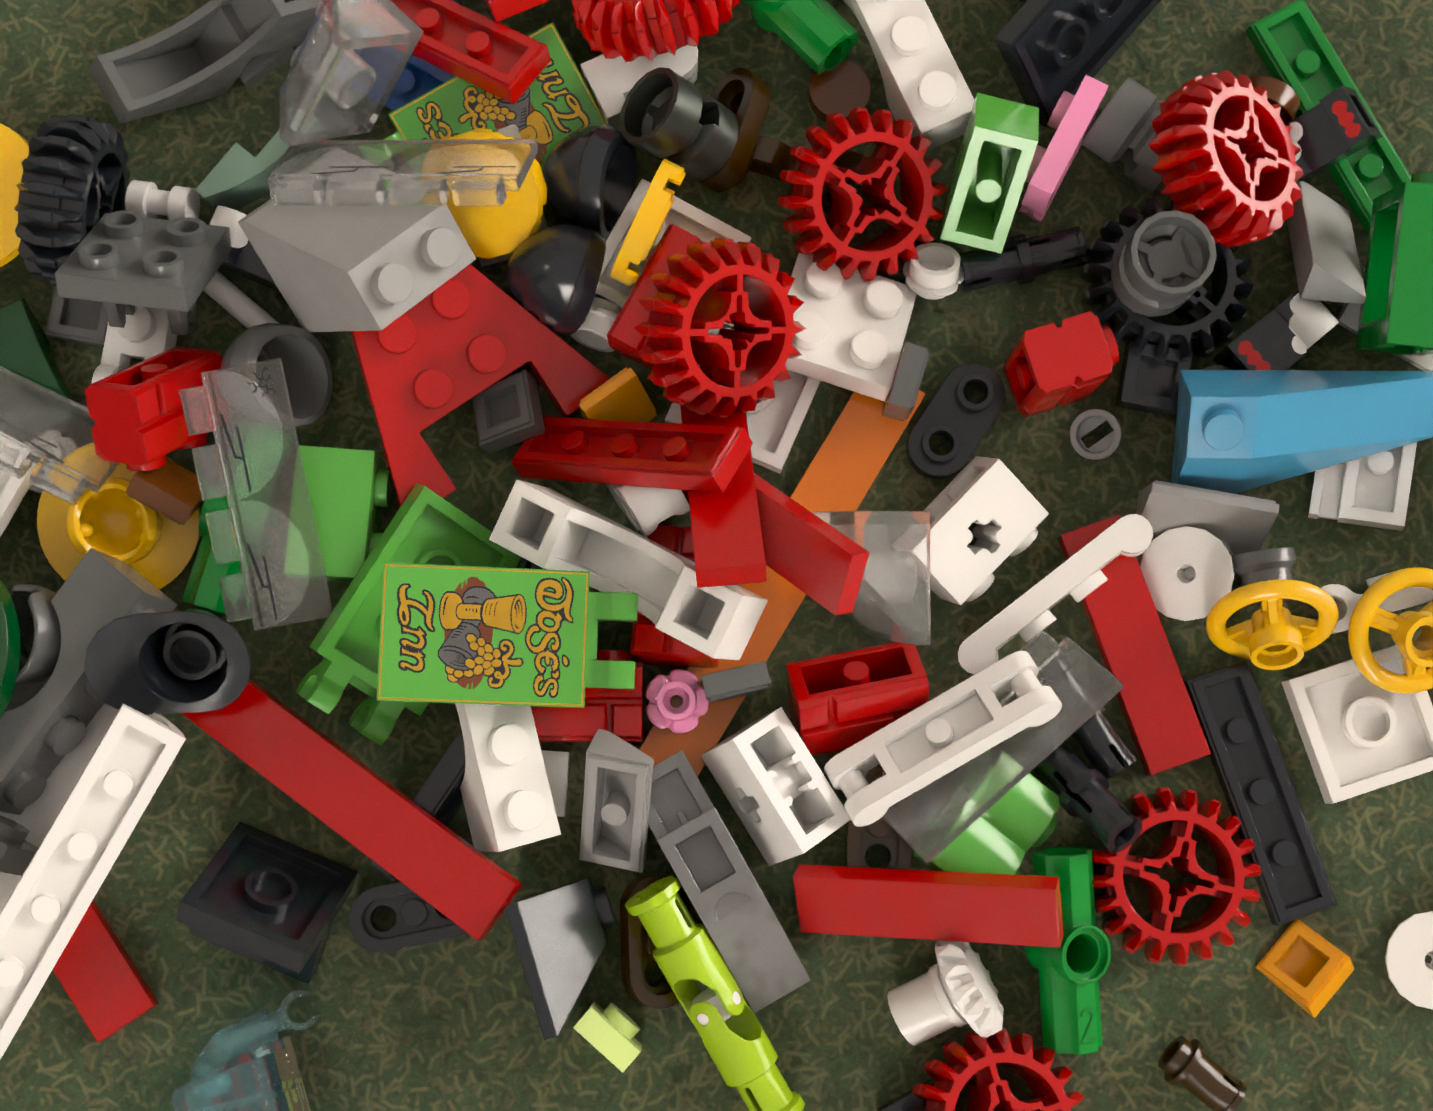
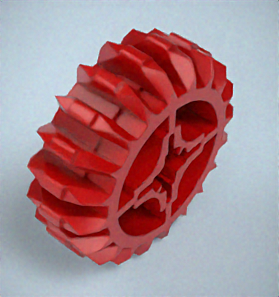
(648, 26)
(893, 155)
(1227, 157)
(700, 293)
(1227, 888)
(987, 1091)

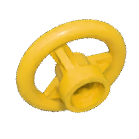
(1272, 635)
(1415, 654)

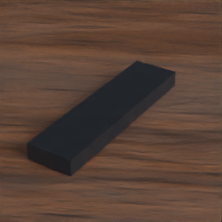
(1260, 793)

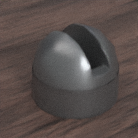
(1088, 423)

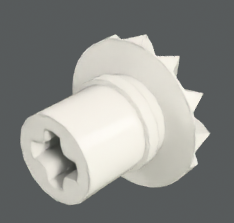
(948, 996)

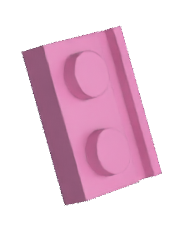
(1049, 166)

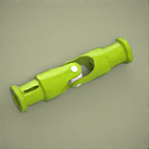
(719, 1012)

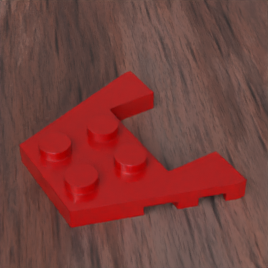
(447, 354)

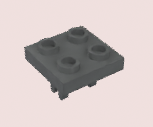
(145, 264)

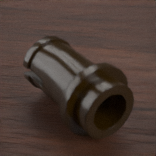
(1200, 1075)

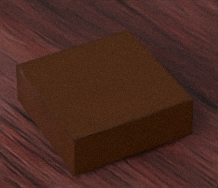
(168, 491)

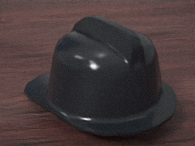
(168, 662)

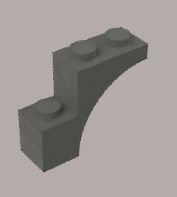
(198, 54)

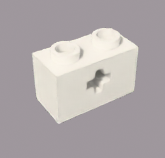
(1005, 527)
(776, 787)

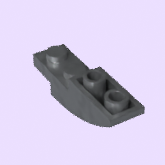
(721, 885)

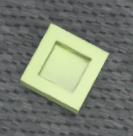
(610, 1033)

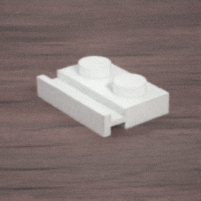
(1366, 490)

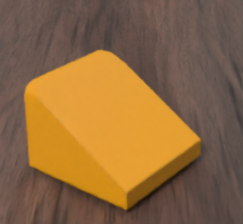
(619, 399)
(1306, 967)

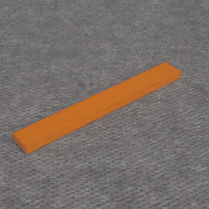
(832, 483)

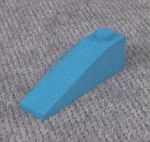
(1278, 424)

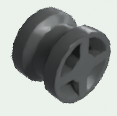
(1264, 566)

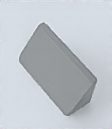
(1324, 249)
(1233, 518)
(615, 803)

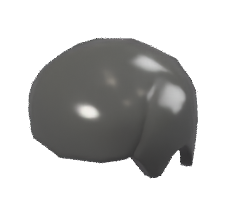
(38, 632)

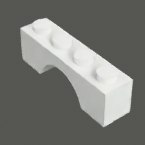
(916, 67)
(575, 538)
(504, 778)

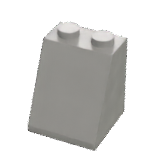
(356, 262)

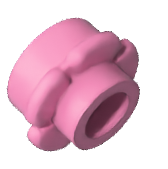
(678, 719)

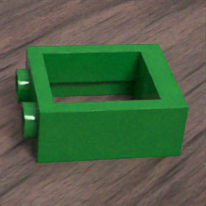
(1399, 272)

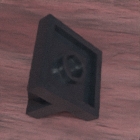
(267, 901)

